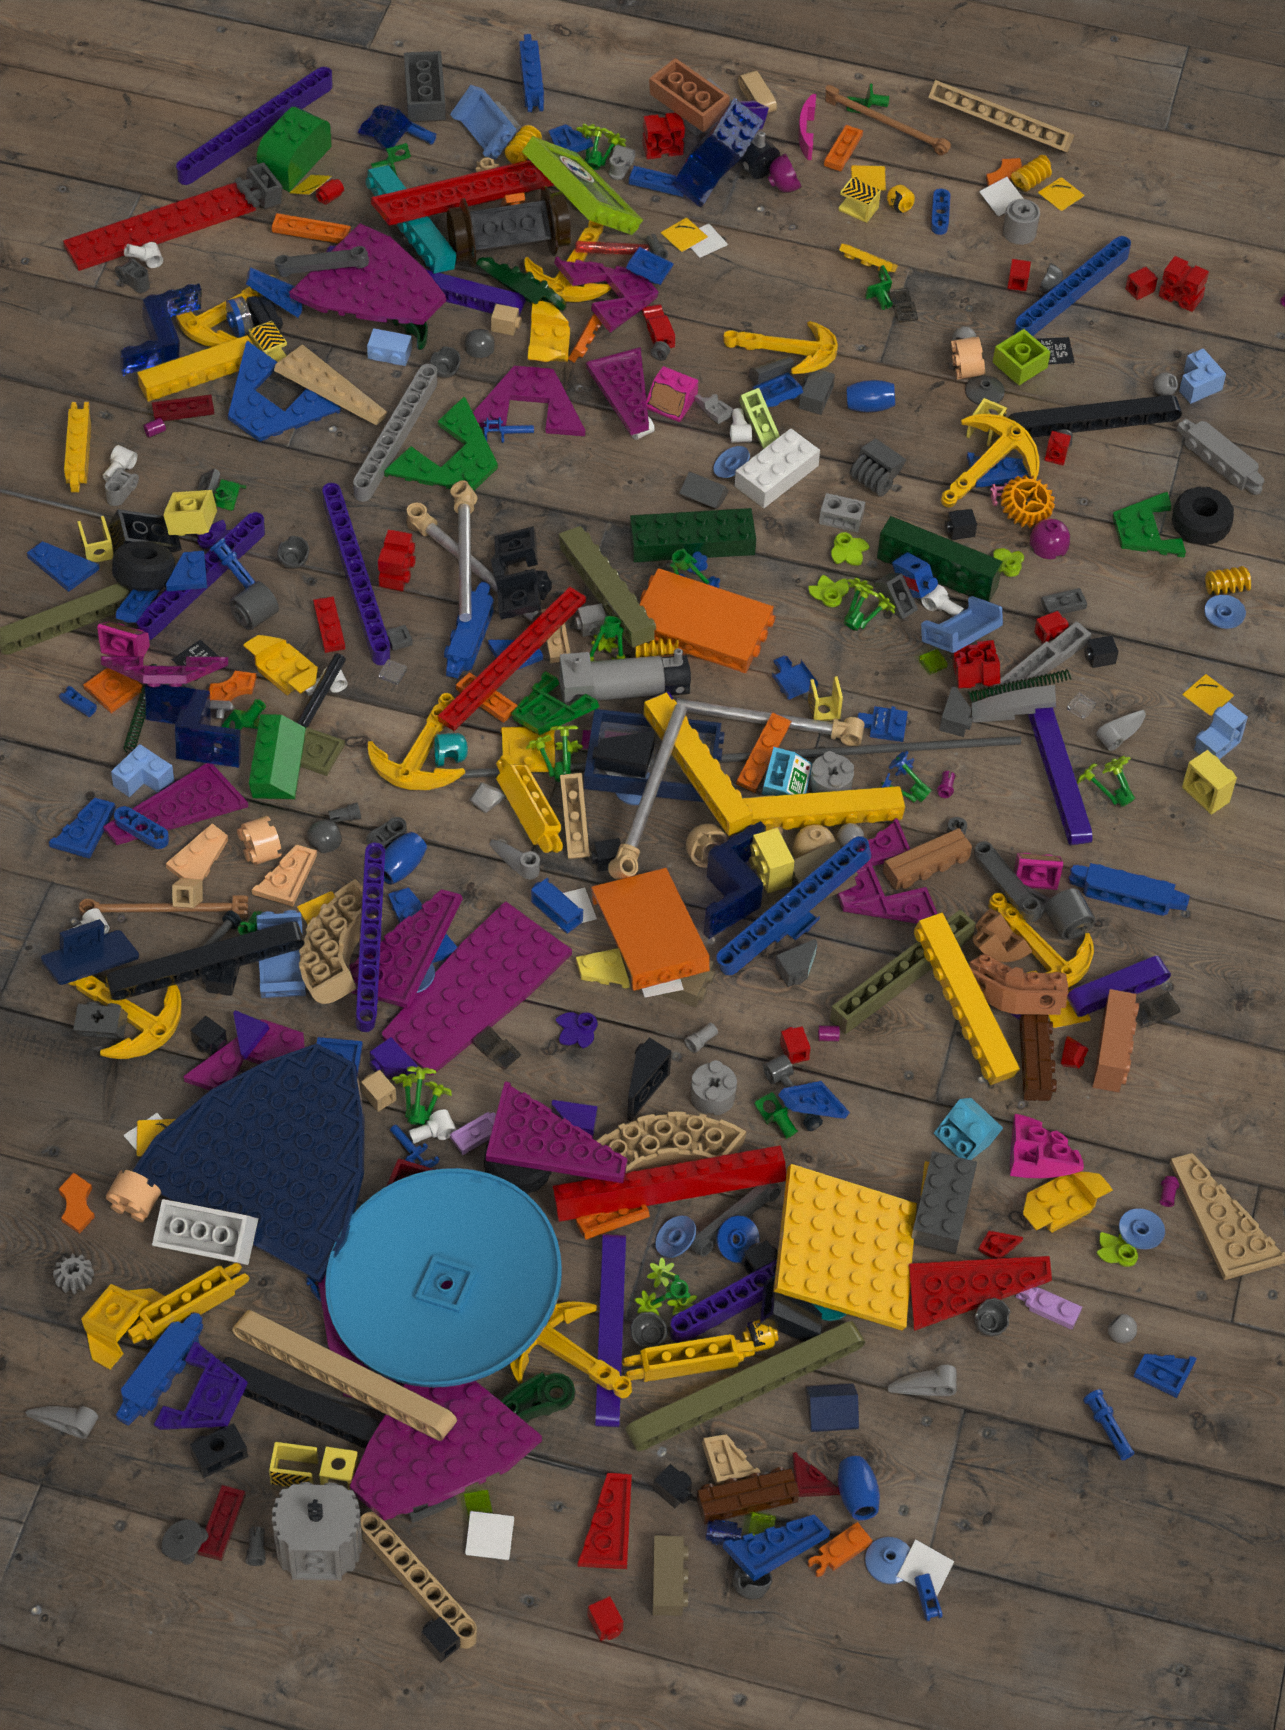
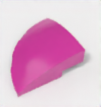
(1040, 1152)

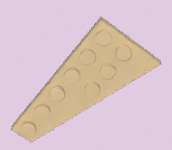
(316, 375)
(1227, 1227)

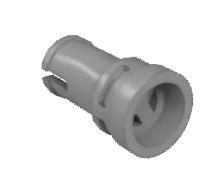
(697, 1040)

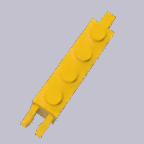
(77, 446)
(529, 804)
(194, 1297)
(688, 1358)

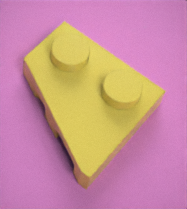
(603, 968)

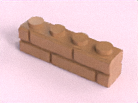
(927, 859)

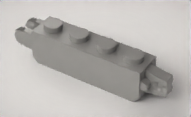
(1222, 455)

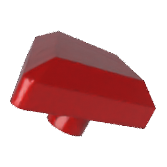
(1073, 1053)
(999, 1244)

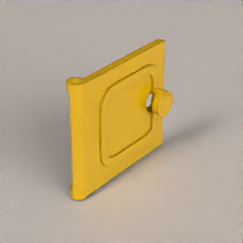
(515, 742)

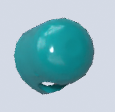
(450, 745)

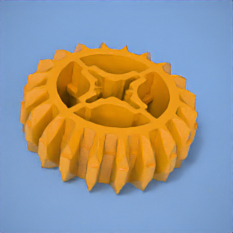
(1017, 493)

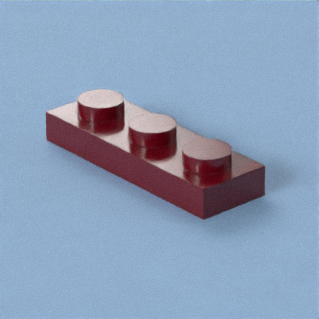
(183, 408)
(222, 1522)

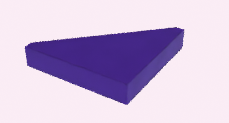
(249, 1032)

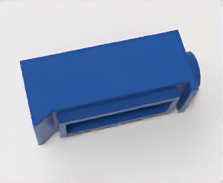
(556, 905)

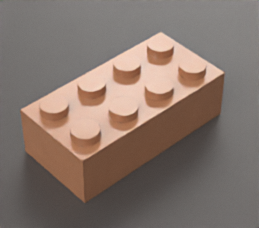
(689, 94)
(1116, 1041)

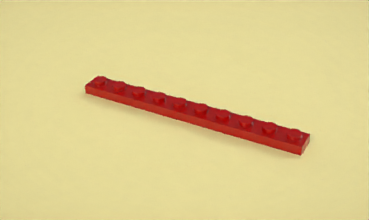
(511, 659)

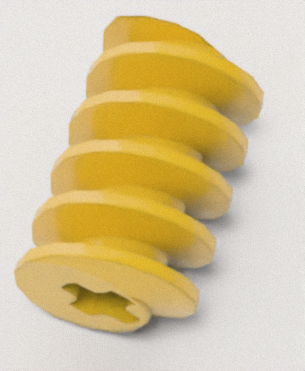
(514, 150)
(1032, 173)
(1227, 579)
(653, 649)

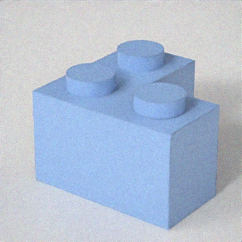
(1202, 376)
(1223, 732)
(142, 768)

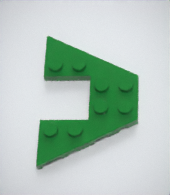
(471, 463)

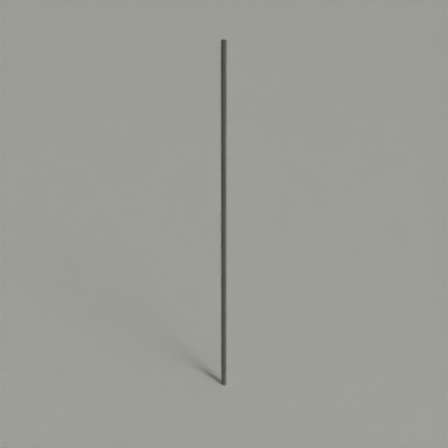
(817, 752)

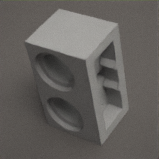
(842, 512)

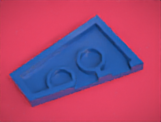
(274, 290)
(1001, 473)
(61, 565)
(86, 830)
(813, 1099)

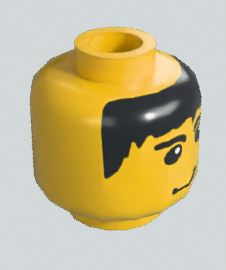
(900, 198)
(761, 1335)

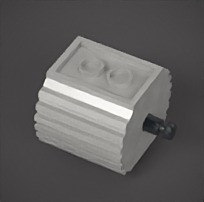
(317, 1531)

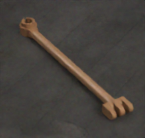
(832, 96)
(238, 905)

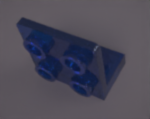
(385, 126)

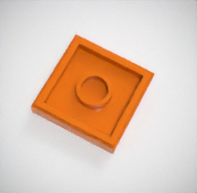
(112, 689)

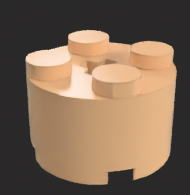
(967, 358)
(260, 840)
(132, 1195)

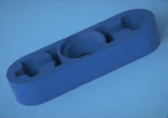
(937, 205)
(137, 819)

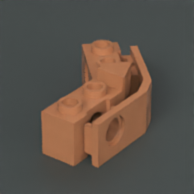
(1019, 991)

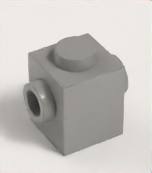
(590, 619)

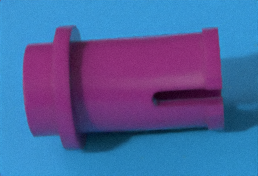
(945, 788)
(1169, 1188)

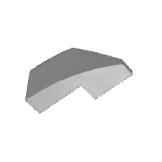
(713, 408)

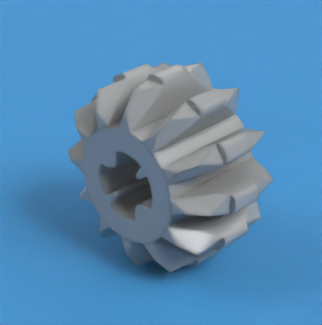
(73, 1273)

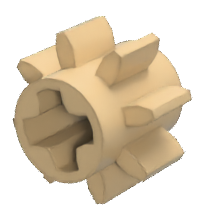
(486, 164)

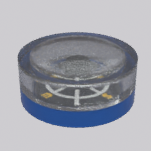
(238, 316)

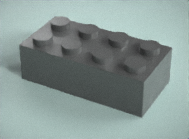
(424, 86)
(944, 1202)

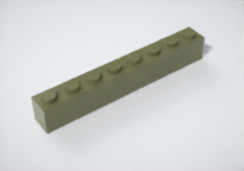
(607, 585)
(892, 979)

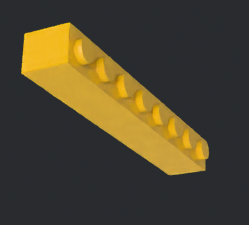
(701, 768)
(828, 808)
(966, 999)

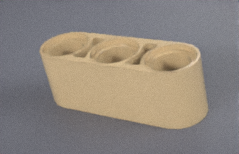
(756, 90)

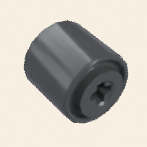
(253, 605)
(1070, 914)

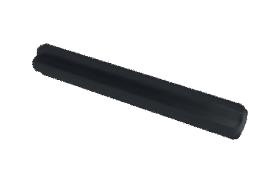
(321, 690)

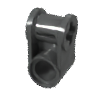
(134, 275)
(386, 833)

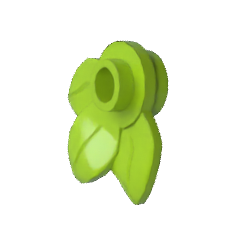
(848, 549)
(1011, 561)
(829, 592)
(1114, 1248)

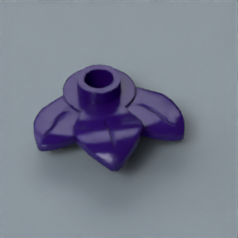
(215, 534)
(575, 1031)

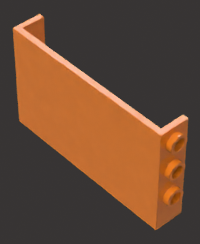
(707, 619)
(651, 928)

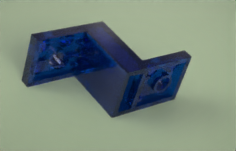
(717, 152)
(157, 318)
(192, 723)
(734, 880)

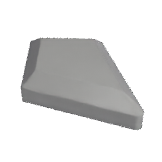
(220, 707)
(487, 797)

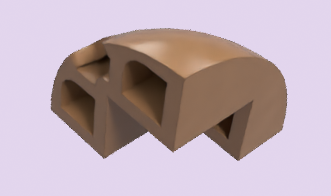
(998, 939)

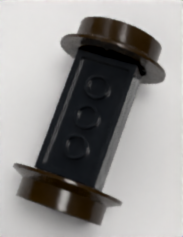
(509, 226)

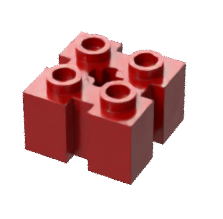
(663, 135)
(1183, 283)
(396, 560)
(977, 665)

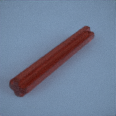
(608, 247)

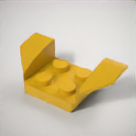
(548, 334)
(282, 664)
(1064, 1200)
(111, 1318)

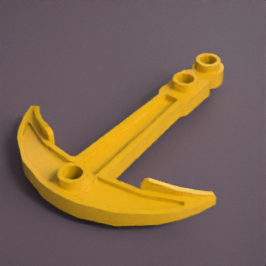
(561, 284)
(199, 327)
(823, 349)
(1007, 442)
(408, 773)
(1046, 955)
(138, 1017)
(573, 1354)

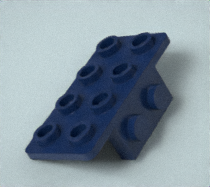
(87, 952)

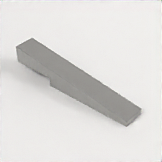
(1048, 656)

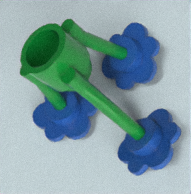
(694, 563)
(919, 789)

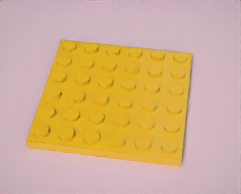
(845, 1247)

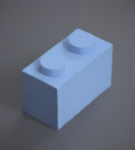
(389, 347)

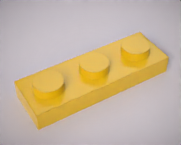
(866, 258)

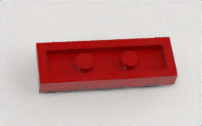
(329, 624)

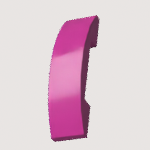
(806, 139)

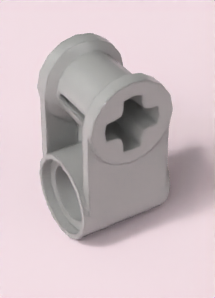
(620, 162)
(120, 486)

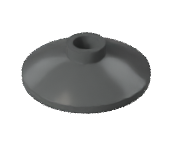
(984, 387)

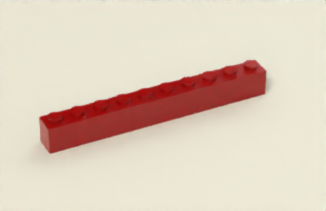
(671, 1183)

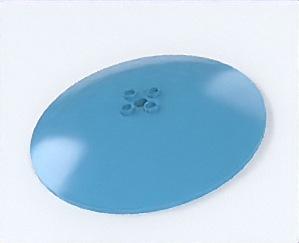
(437, 1230)

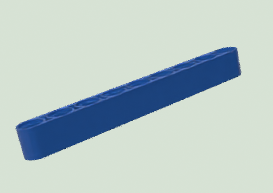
(1074, 286)
(789, 914)

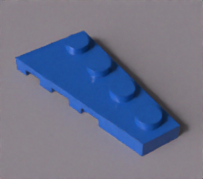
(407, 904)
(775, 1546)

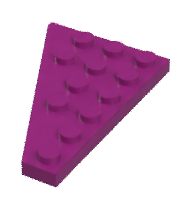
(411, 949)
(536, 1138)

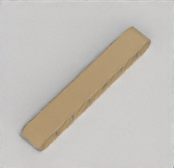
(413, 1569)

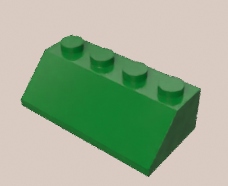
(276, 758)

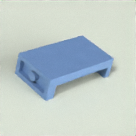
(484, 121)
(964, 627)
(280, 974)

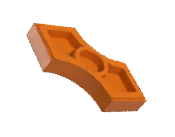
(1007, 167)
(237, 685)
(75, 1192)

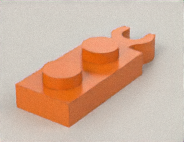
(841, 1549)

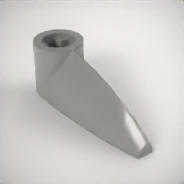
(1118, 730)
(525, 864)
(928, 1383)
(66, 1419)

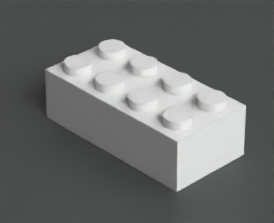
(777, 468)
(205, 1231)

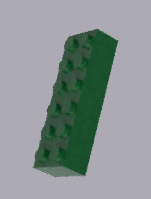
(708, 532)
(949, 561)

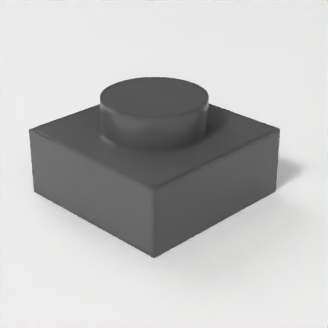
(399, 637)

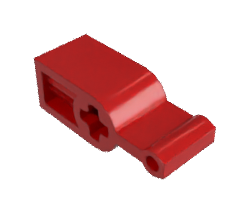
(659, 325)

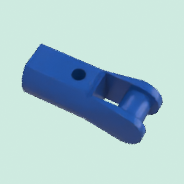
(78, 702)
(927, 1593)

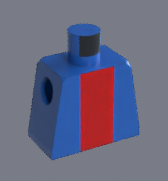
(916, 574)

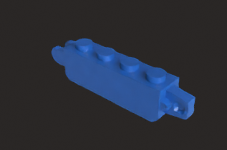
(531, 73)
(469, 635)
(1128, 889)
(158, 1369)

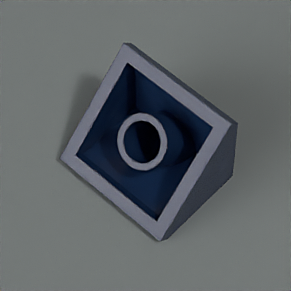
(833, 1407)

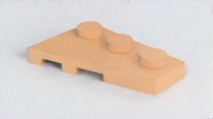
(198, 856)
(288, 877)

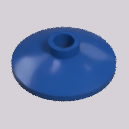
(746, 1235)

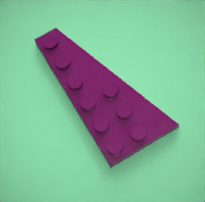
(623, 385)
(187, 801)

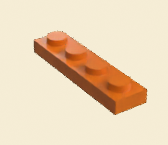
(310, 228)
(760, 756)

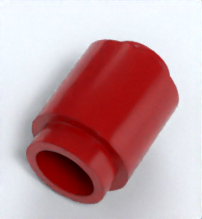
(329, 191)

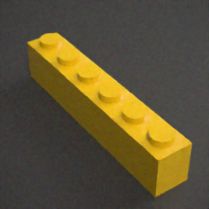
(192, 369)

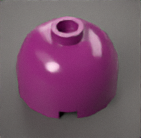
(783, 175)
(1050, 538)

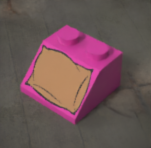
(672, 394)
(122, 640)
(1038, 870)

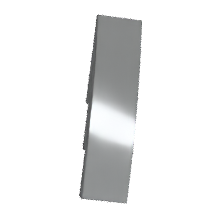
(1013, 703)

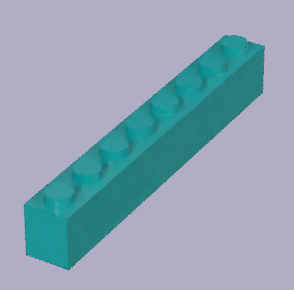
(420, 232)

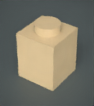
(505, 319)
(187, 892)
(378, 1090)

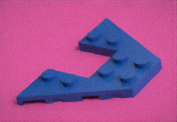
(259, 415)

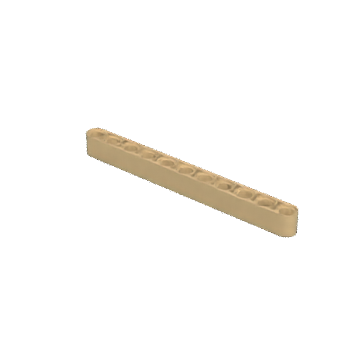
(345, 1375)

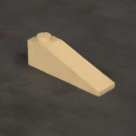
(575, 816)

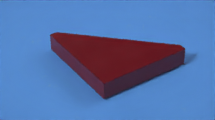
(810, 1480)

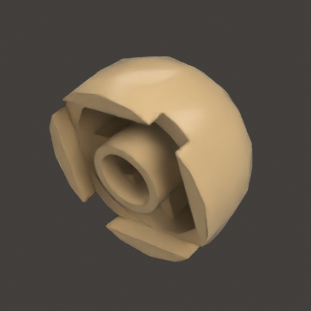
(811, 839)
(702, 840)

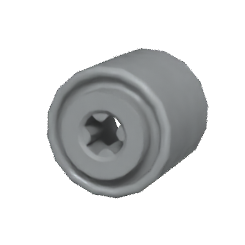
(1021, 221)

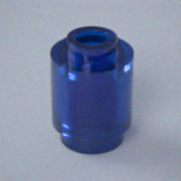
(722, 1531)

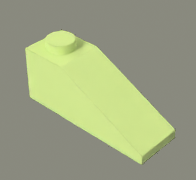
(759, 417)

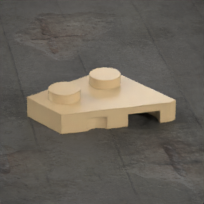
(726, 1459)

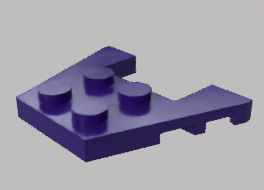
(212, 1399)

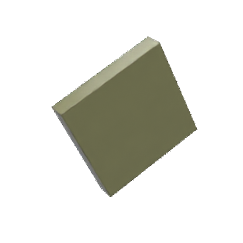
(320, 751)

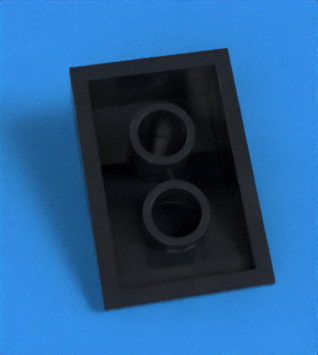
(138, 526)
(649, 1072)

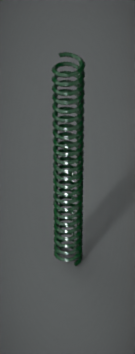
(1020, 684)
(133, 720)

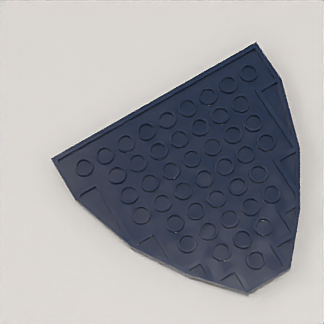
(276, 1149)

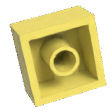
(190, 512)
(1209, 782)
(772, 860)

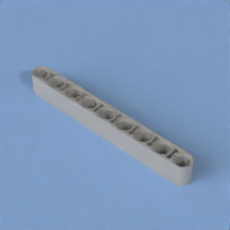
(395, 432)

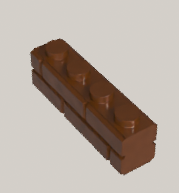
(1036, 1057)
(747, 1495)

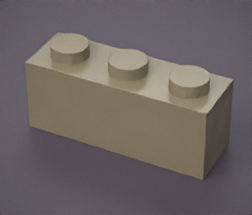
(669, 1575)

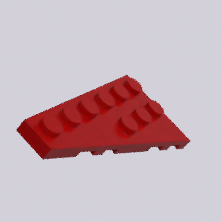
(957, 1287)

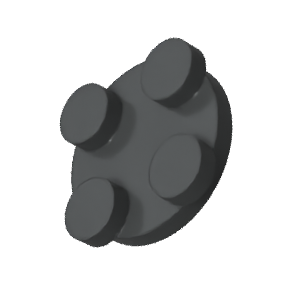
(183, 1541)

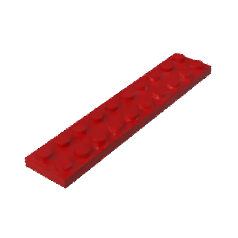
(444, 194)
(157, 225)

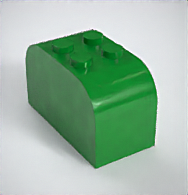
(294, 146)

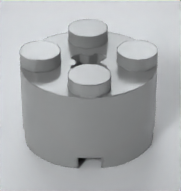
(831, 773)
(713, 1088)

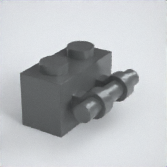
(260, 186)

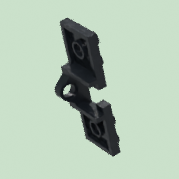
(518, 591)

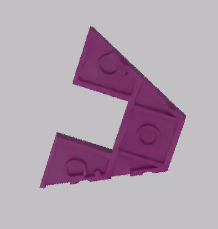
(633, 290)
(531, 385)
(156, 675)
(868, 897)
(228, 1060)

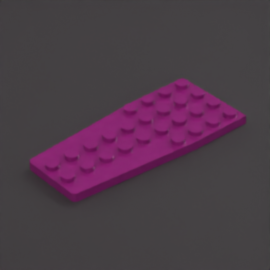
(477, 987)

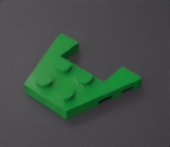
(1138, 528)
(543, 711)

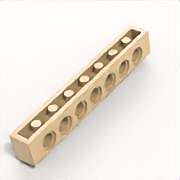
(1001, 116)

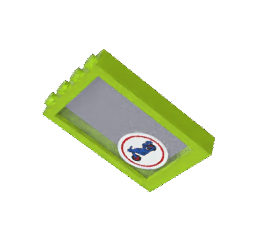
(582, 186)

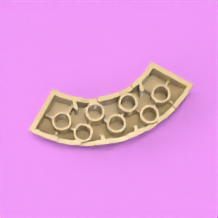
(330, 945)
(673, 1139)

